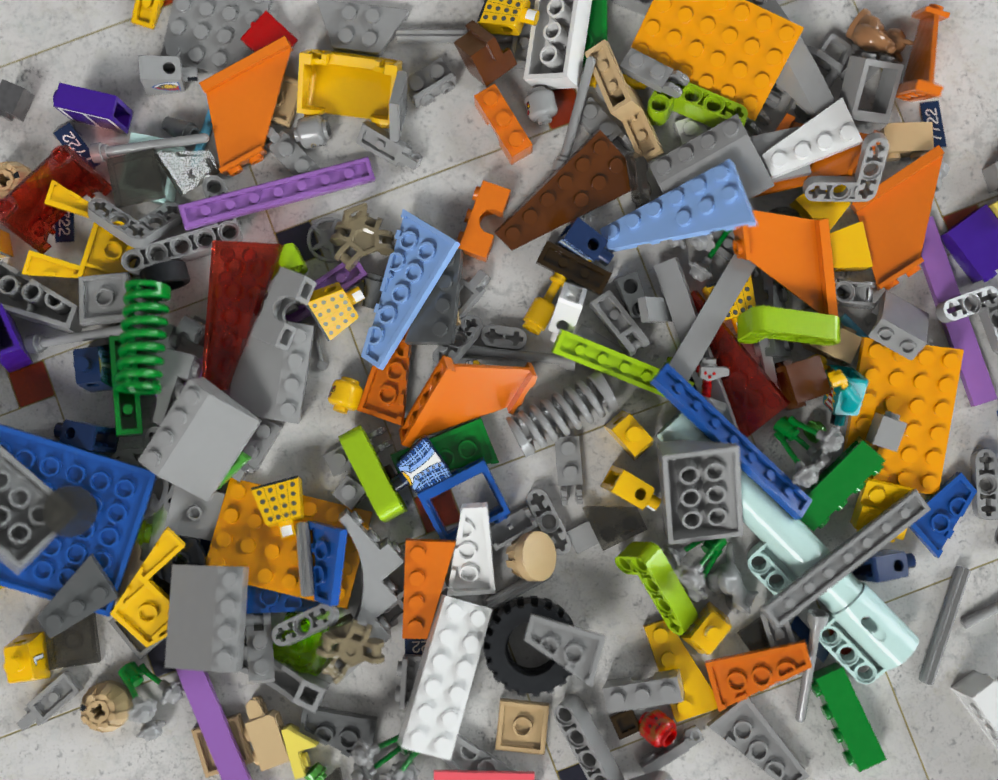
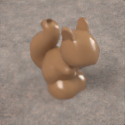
(871, 36)

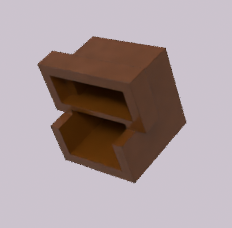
(483, 54)
(802, 380)

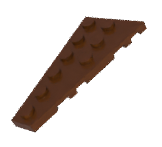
(581, 184)

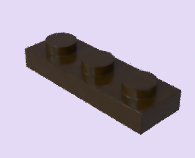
(573, 268)

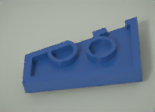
(946, 508)
(329, 553)
(268, 601)

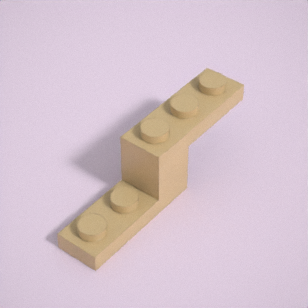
(624, 102)

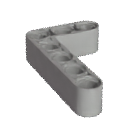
(191, 238)
(589, 745)

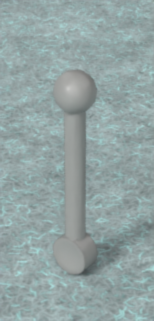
(322, 365)

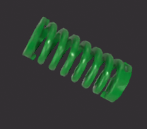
(161, 292)

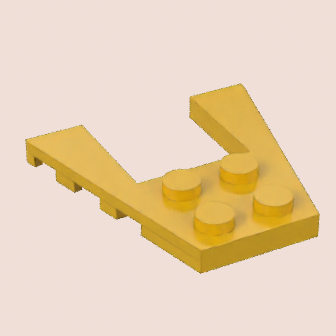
(102, 250)
(144, 605)

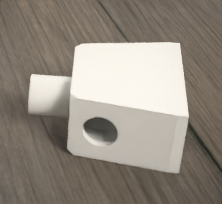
(567, 309)

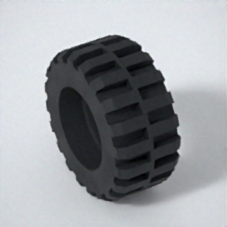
(496, 651)

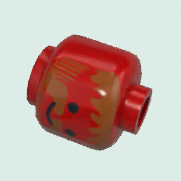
(657, 728)

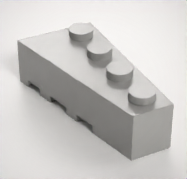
(35, 302)

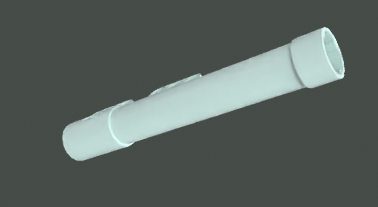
(790, 551)

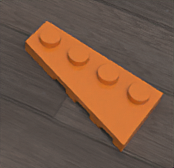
(387, 388)
(423, 581)
(747, 673)

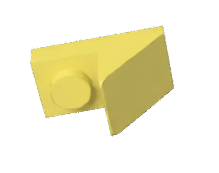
(295, 746)

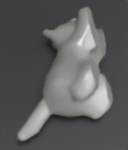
(728, 581)

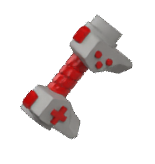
(707, 372)

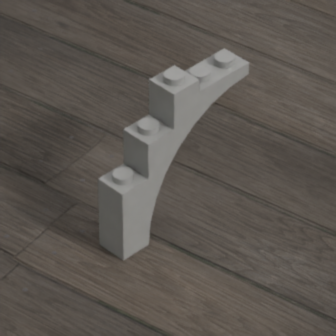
(176, 370)
(377, 563)

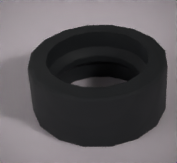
(169, 272)

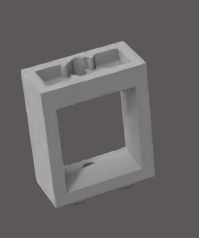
(886, 92)

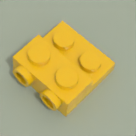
(875, 499)

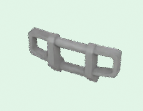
(828, 63)

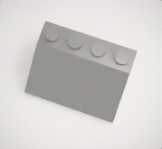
(710, 149)
(272, 380)
(199, 439)
(700, 490)
(21, 517)
(207, 618)

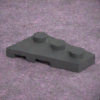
(78, 598)
(338, 728)

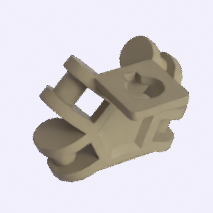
(363, 236)
(349, 647)

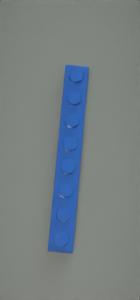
(721, 430)

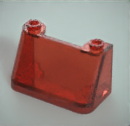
(24, 206)

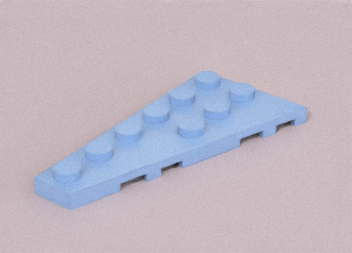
(690, 210)
(408, 280)

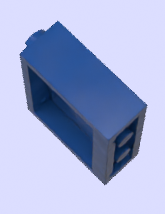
(458, 476)

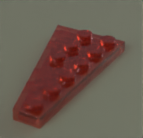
(235, 293)
(748, 388)

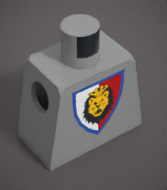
(164, 74)

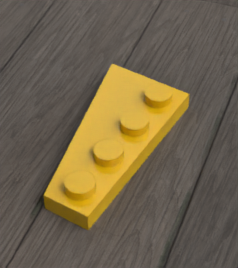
(672, 654)

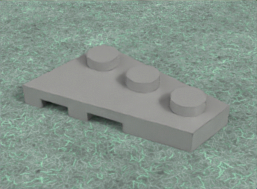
(568, 645)

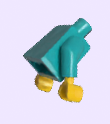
(847, 391)

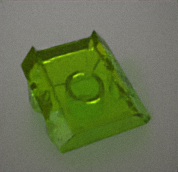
(303, 653)

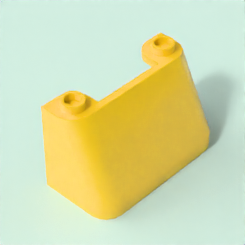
(346, 85)

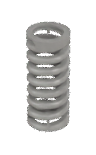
(555, 410)

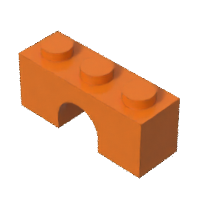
(504, 123)
(489, 200)

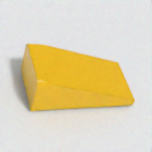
(147, 12)

